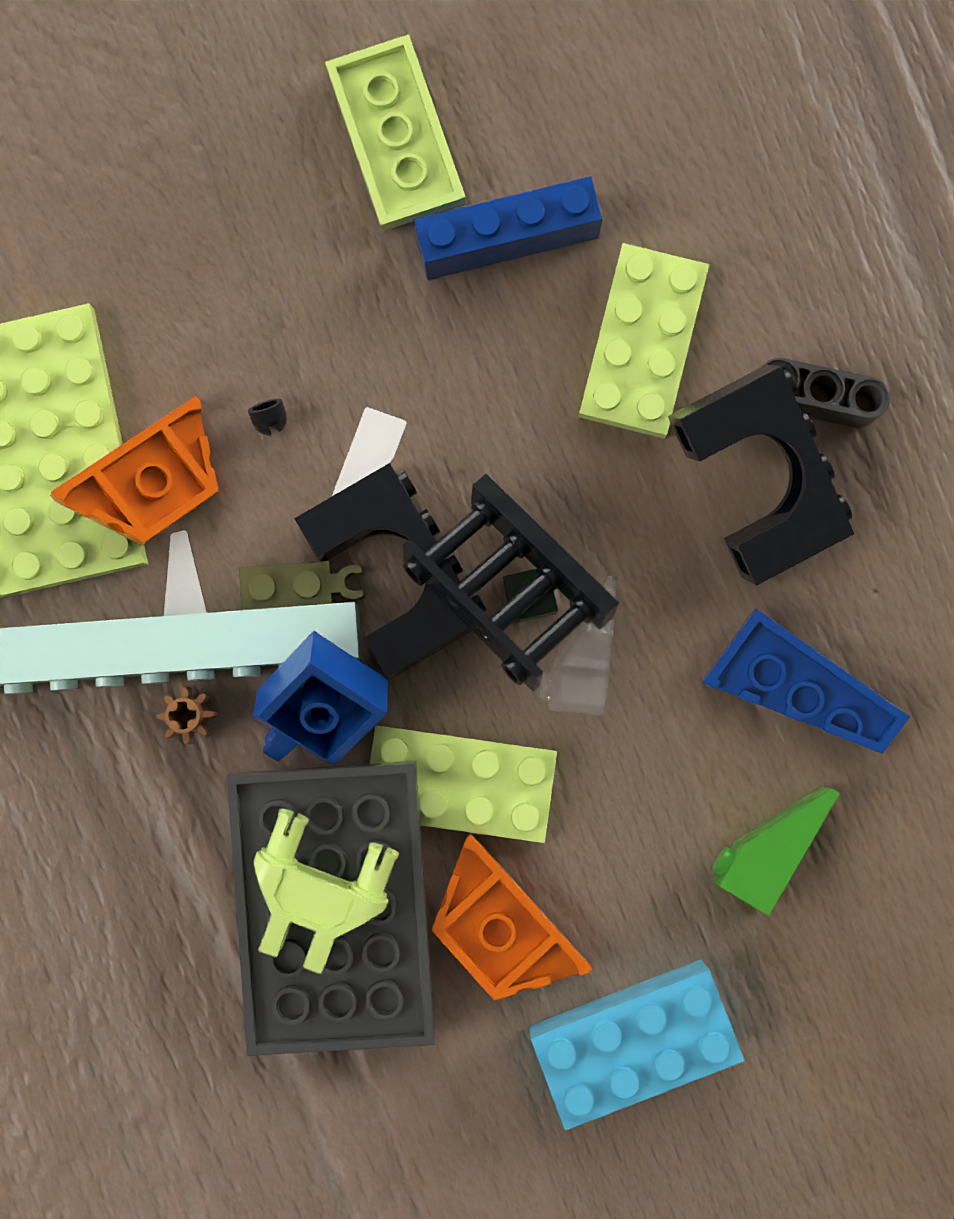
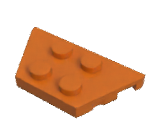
(147, 479)
(500, 929)

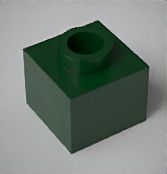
(544, 606)

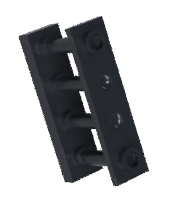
(522, 538)

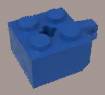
(320, 701)

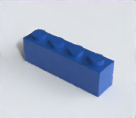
(508, 228)

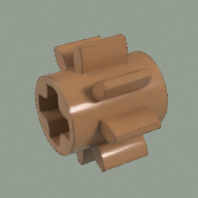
(181, 704)

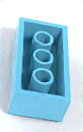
(635, 1044)

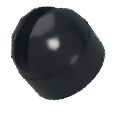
(268, 414)

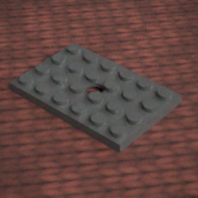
(377, 974)

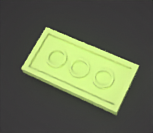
(395, 132)
(643, 340)
(474, 782)

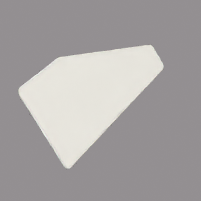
(371, 447)
(182, 585)

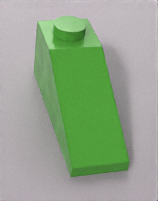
(767, 856)

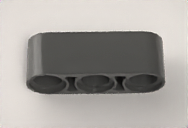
(841, 392)

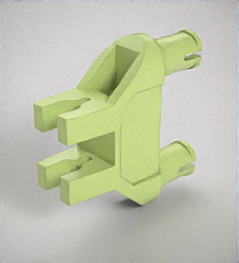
(313, 897)

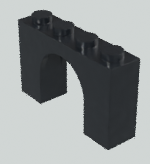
(384, 507)
(811, 511)

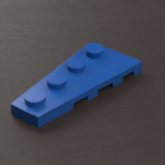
(792, 678)

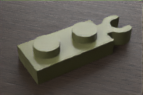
(295, 585)

